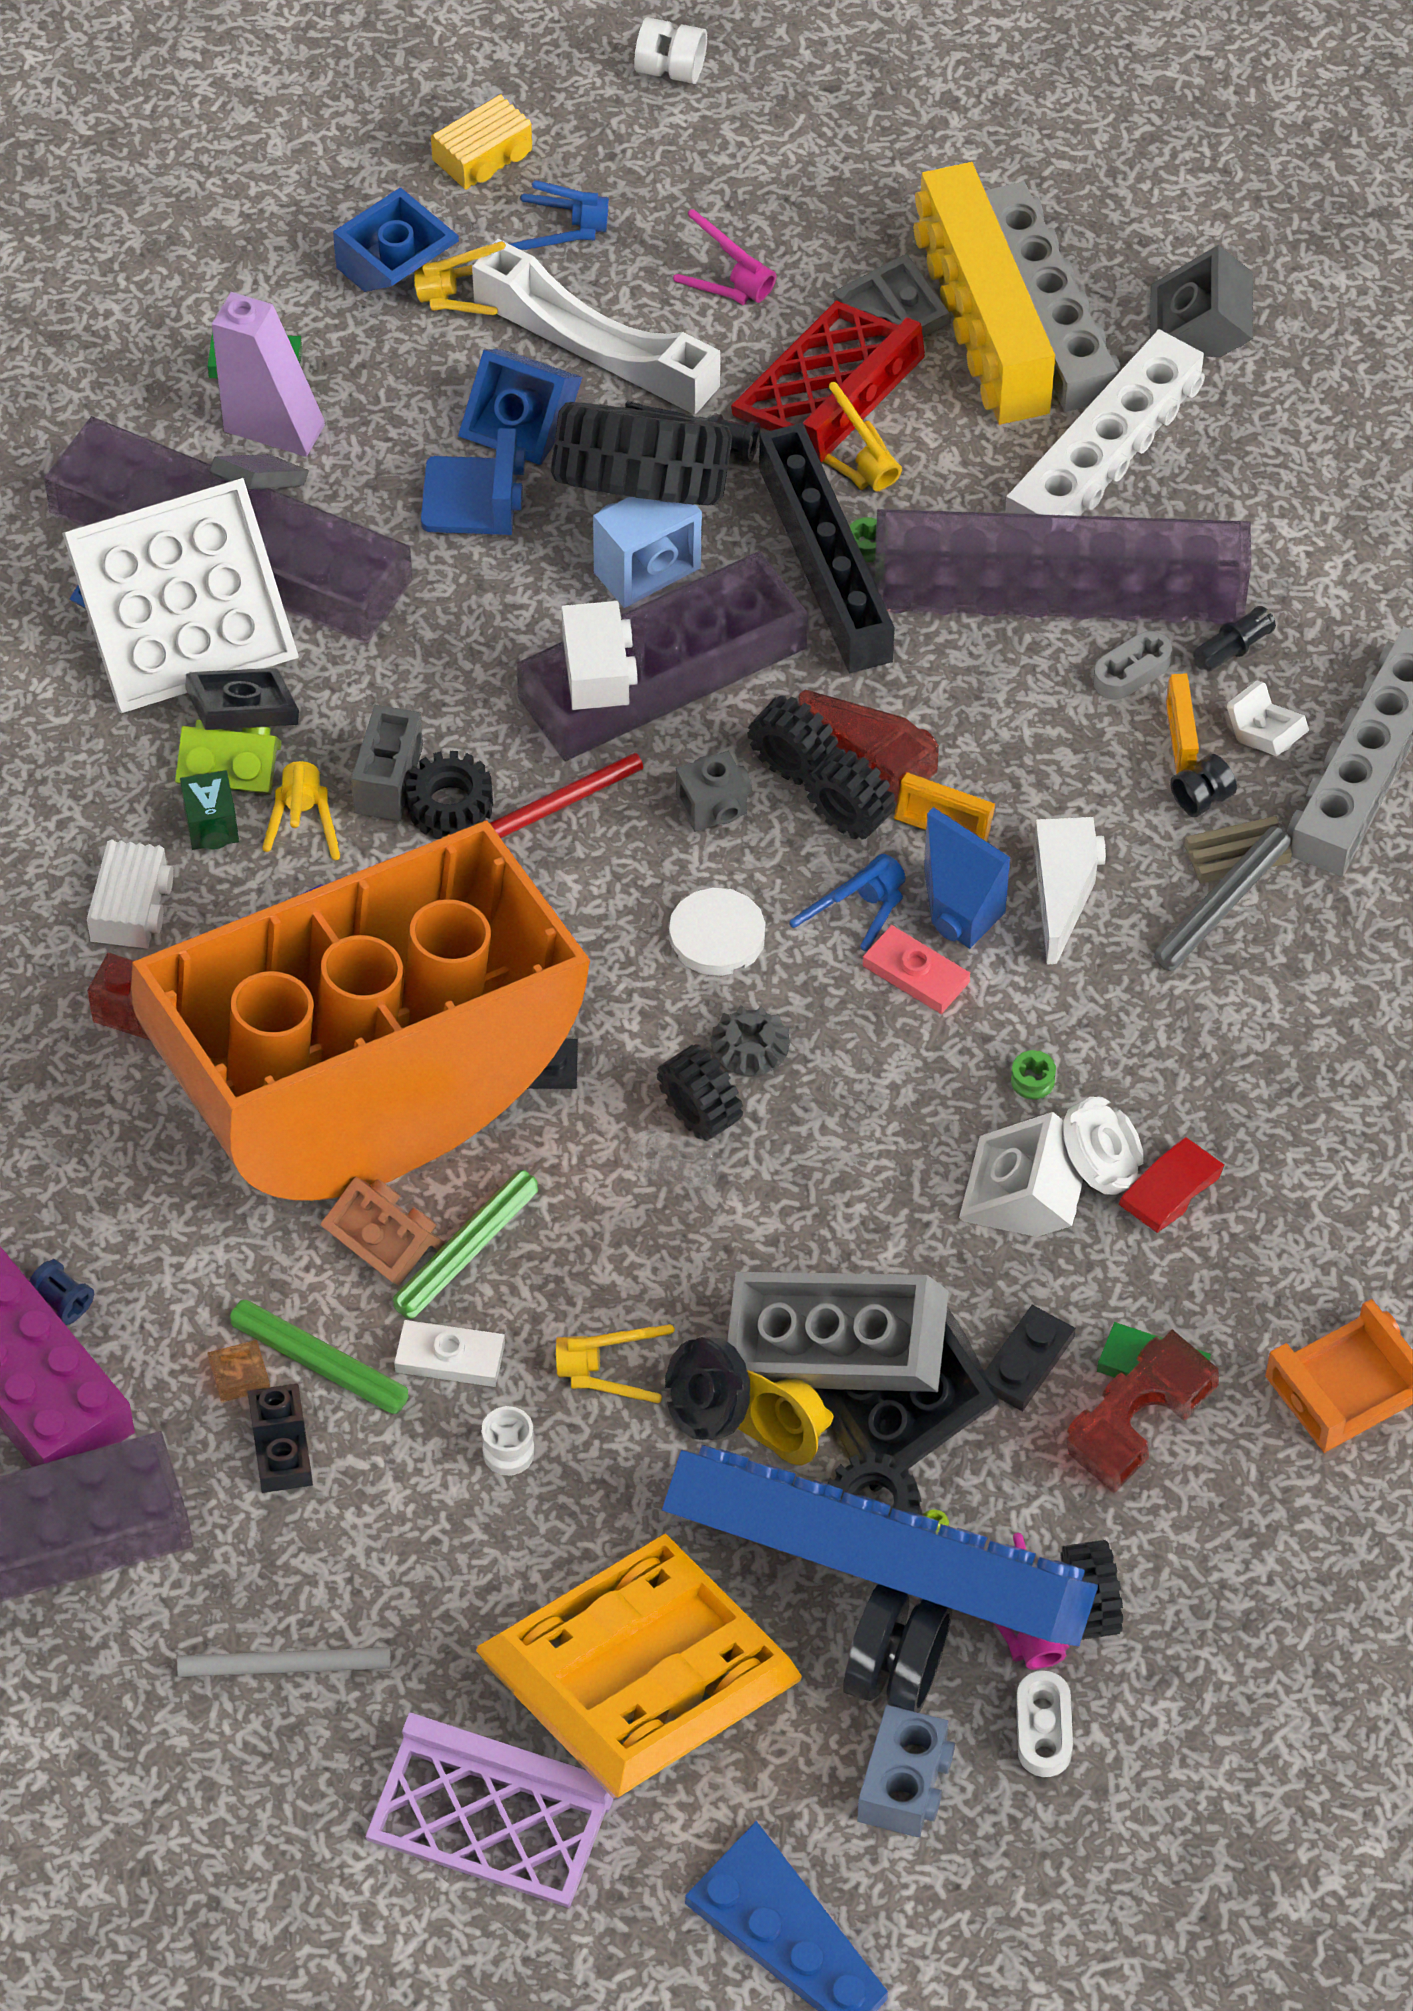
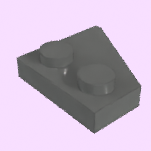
(896, 293)

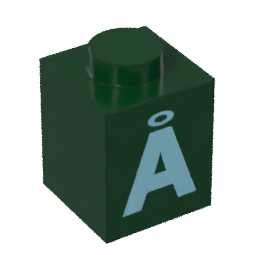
(209, 810)

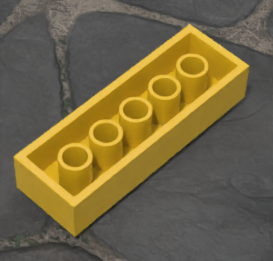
(984, 294)

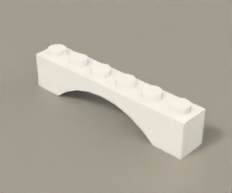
(663, 364)

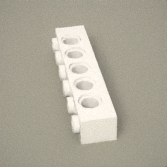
(1111, 430)

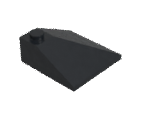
(914, 1422)

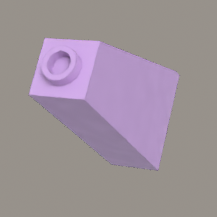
(261, 378)

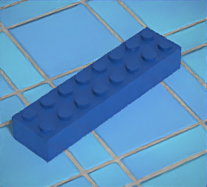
(887, 1549)

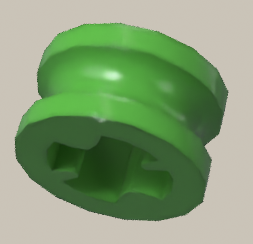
(865, 527)
(1039, 1063)

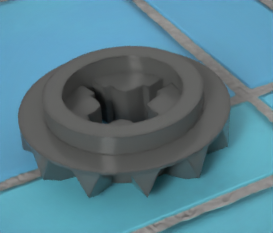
(750, 1057)

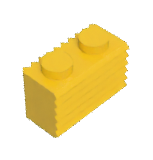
(482, 142)

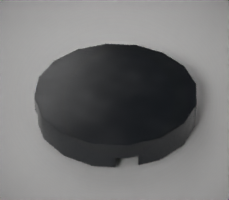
(707, 1388)

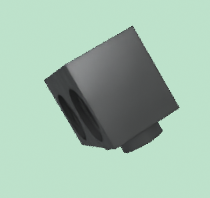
(385, 762)

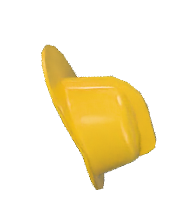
(786, 1417)

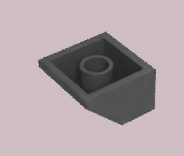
(1205, 303)

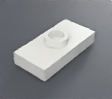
(449, 1353)

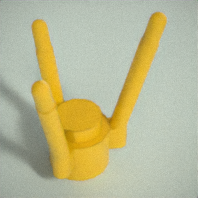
(438, 280)
(874, 461)
(300, 792)
(581, 1354)

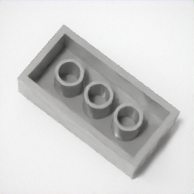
(841, 1329)

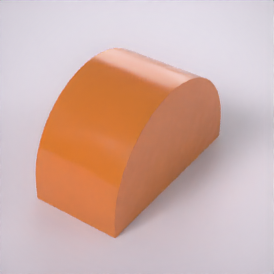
(367, 1015)

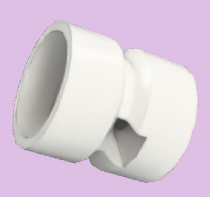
(685, 51)

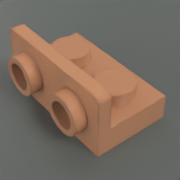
(381, 1230)

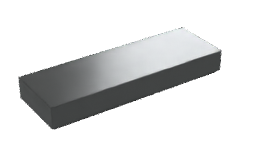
(259, 471)

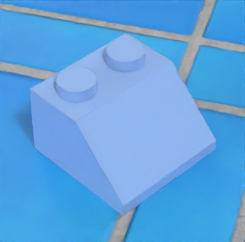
(645, 546)

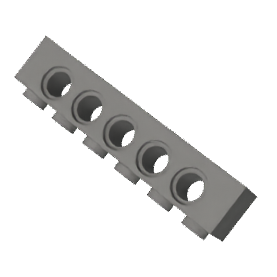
(1081, 355)
(1360, 766)

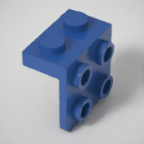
(474, 492)

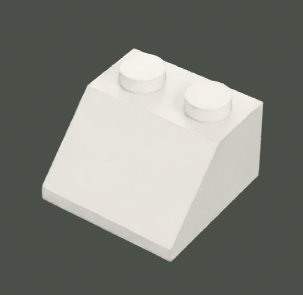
(1023, 1179)

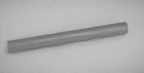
(284, 1662)

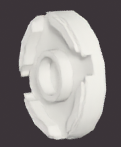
(717, 931)
(1102, 1145)

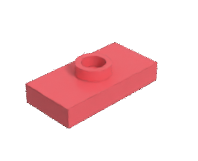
(916, 969)

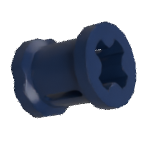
(62, 1291)

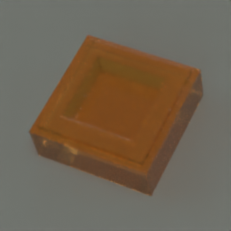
(238, 1370)

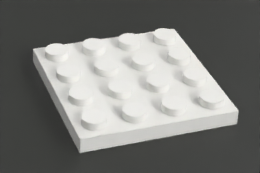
(180, 593)

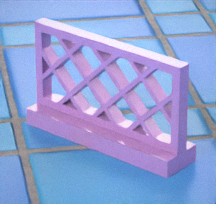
(503, 1765)

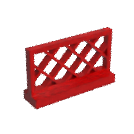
(864, 387)

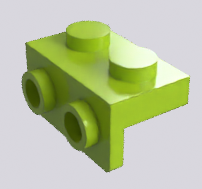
(245, 755)

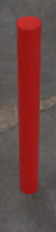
(567, 795)

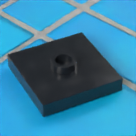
(241, 698)

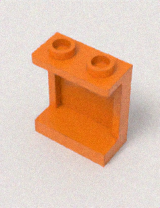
(1346, 1377)

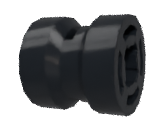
(1207, 783)

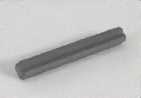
(1222, 898)

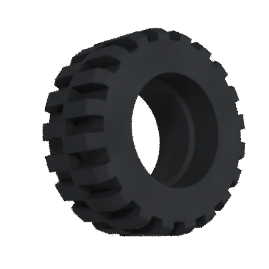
(641, 453)

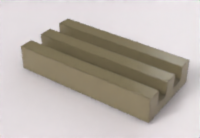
(1230, 843)

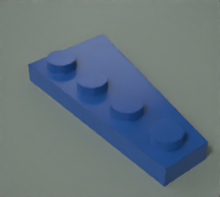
(780, 1924)

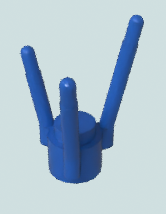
(587, 209)
(874, 883)

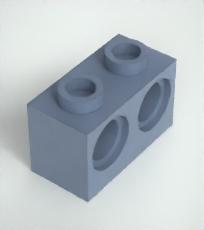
(896, 1770)

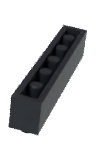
(826, 548)

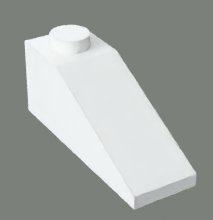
(1066, 872)

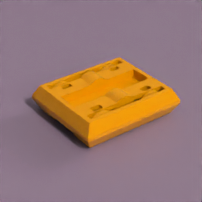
(643, 1648)

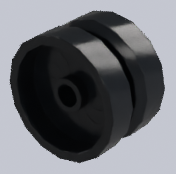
(896, 1648)

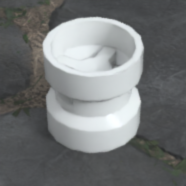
(508, 1440)

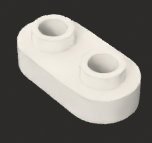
(1044, 1726)

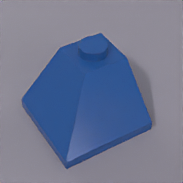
(963, 880)

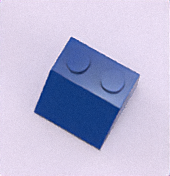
(389, 241)
(518, 396)

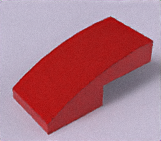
(1170, 1184)

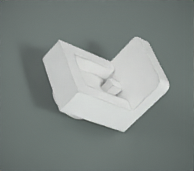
(1262, 723)

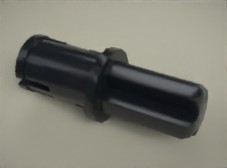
(1234, 639)

